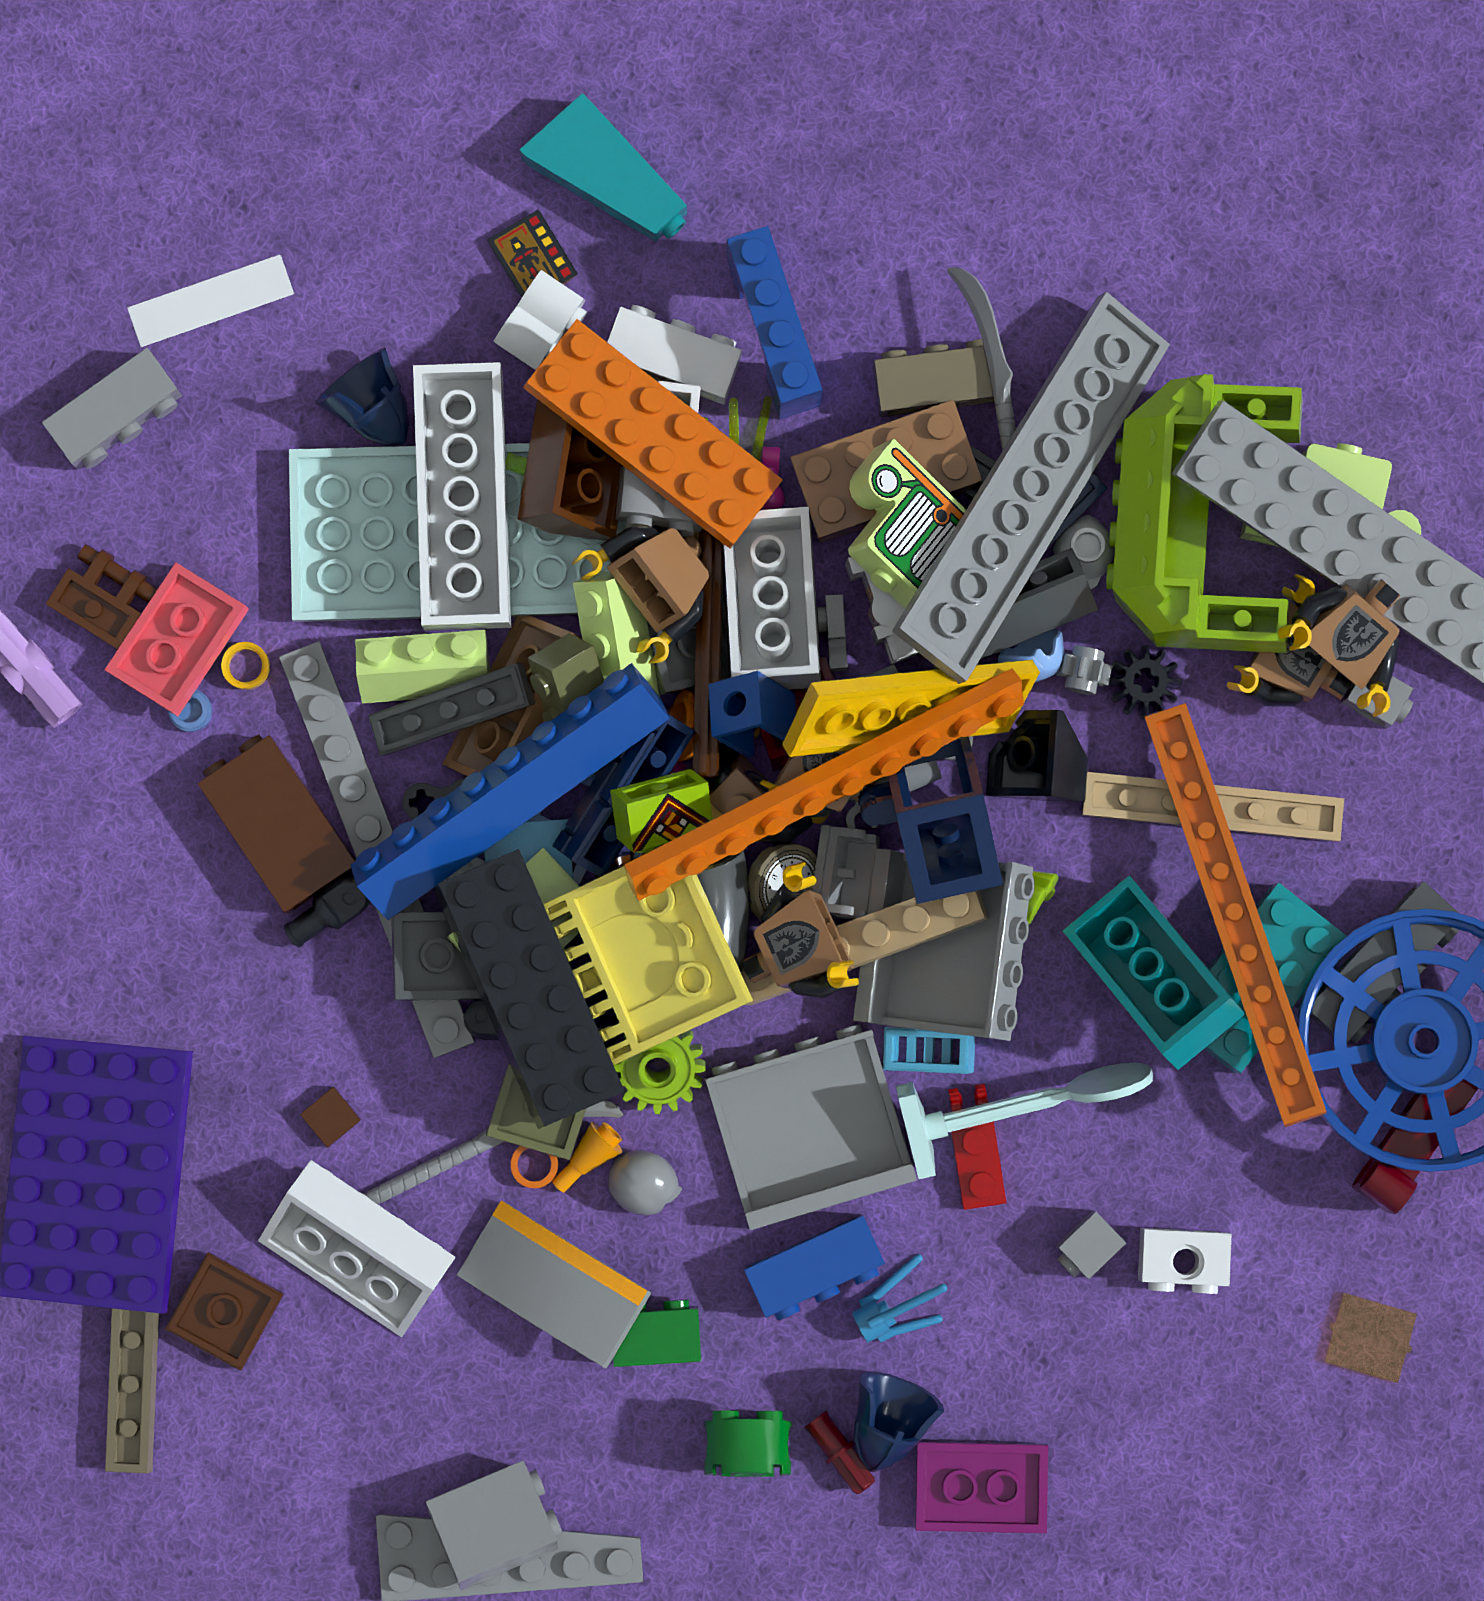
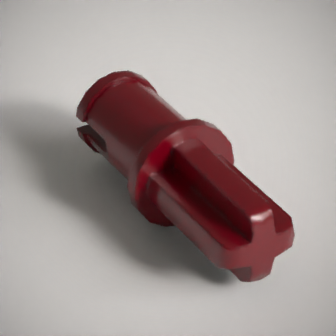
(840, 1453)

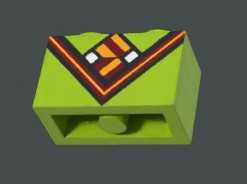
(660, 809)

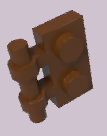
(93, 607)

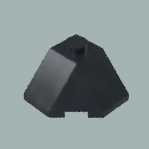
(1039, 760)

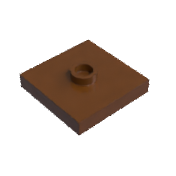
(224, 1311)

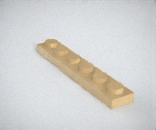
(1243, 808)
(891, 932)

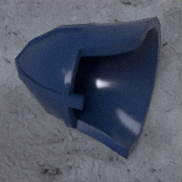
(370, 400)
(891, 1418)

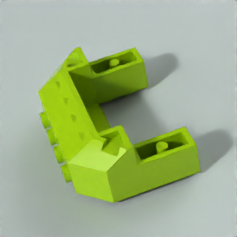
(1165, 521)

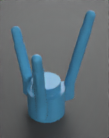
(875, 1319)

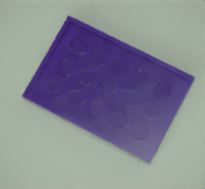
(95, 1174)

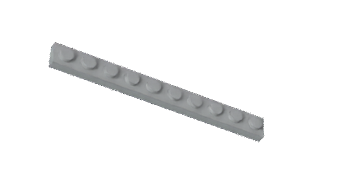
(359, 806)

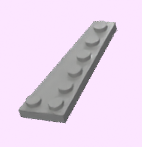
(417, 1567)

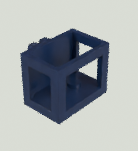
(943, 839)

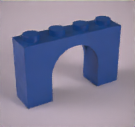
(780, 334)

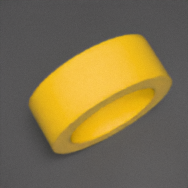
(227, 657)

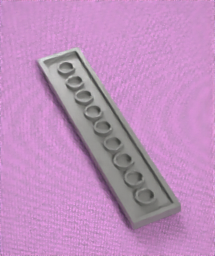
(1031, 488)
(1337, 533)

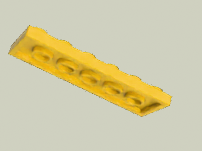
(855, 710)

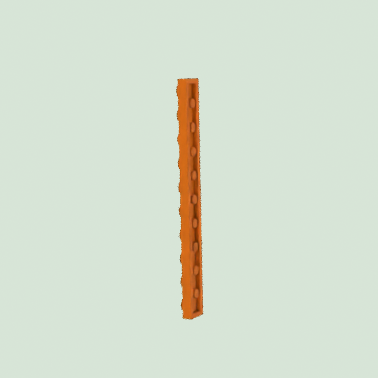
(824, 785)
(1235, 916)

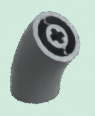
(728, 895)

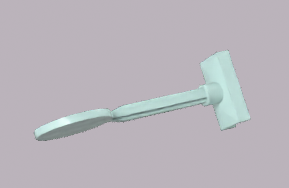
(1093, 1086)

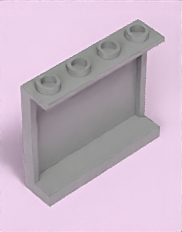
(955, 981)
(809, 1127)

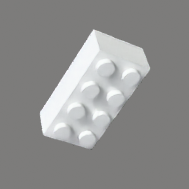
(774, 599)

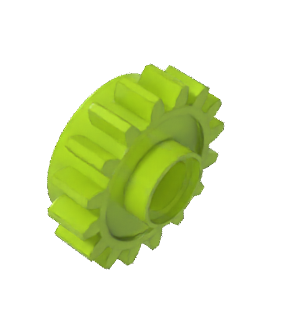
(663, 1086)

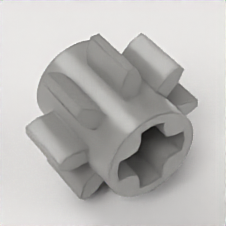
(1085, 670)

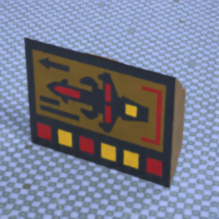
(528, 249)

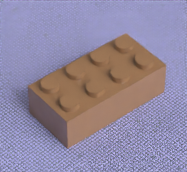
(930, 436)

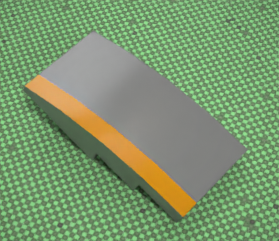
(554, 1284)

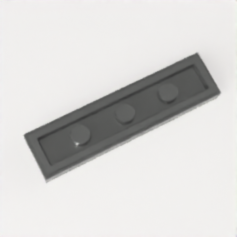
(451, 709)

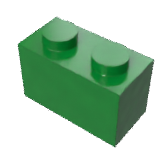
(662, 1336)

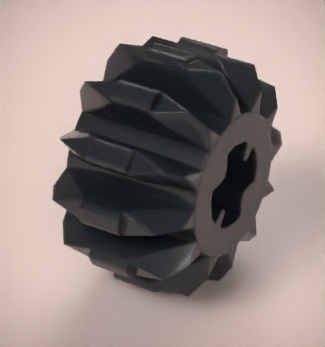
(1154, 671)

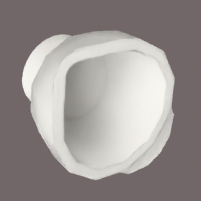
(1090, 546)

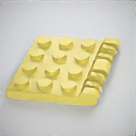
(652, 956)

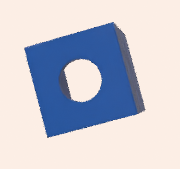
(766, 706)

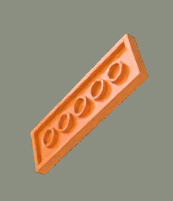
(653, 433)

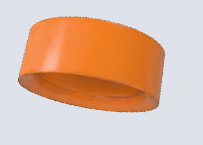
(532, 1184)

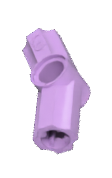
(33, 675)

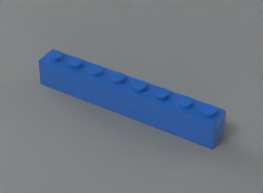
(509, 791)

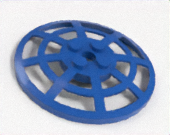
(1393, 1037)

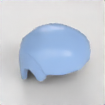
(1044, 650)

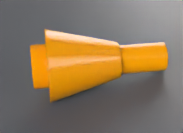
(595, 1148)

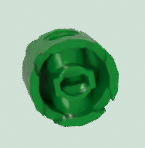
(747, 1445)

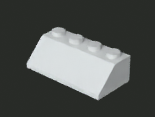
(356, 1248)

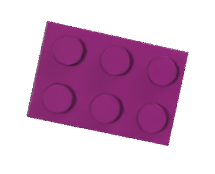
(981, 1487)

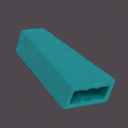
(603, 168)

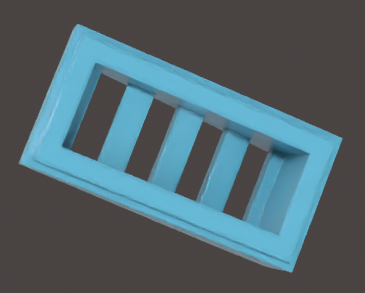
(891, 1051)

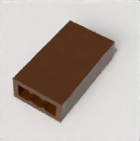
(276, 822)

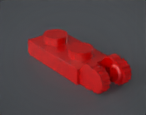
(977, 1158)

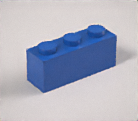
(815, 1268)

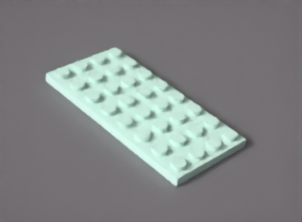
(361, 541)

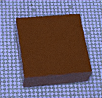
(330, 1117)

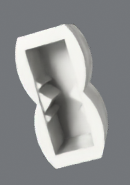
(540, 320)

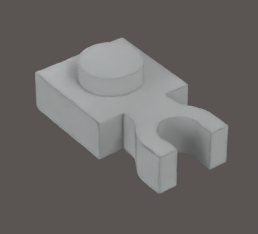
(831, 620)

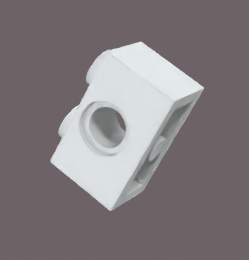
(1211, 1255)

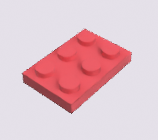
(176, 639)

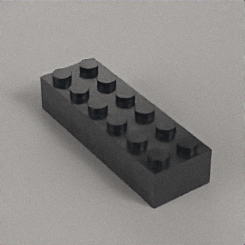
(528, 989)

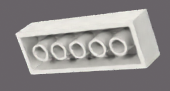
(462, 496)

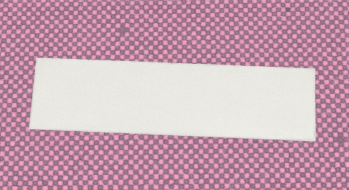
(210, 300)

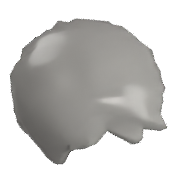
(642, 1182)

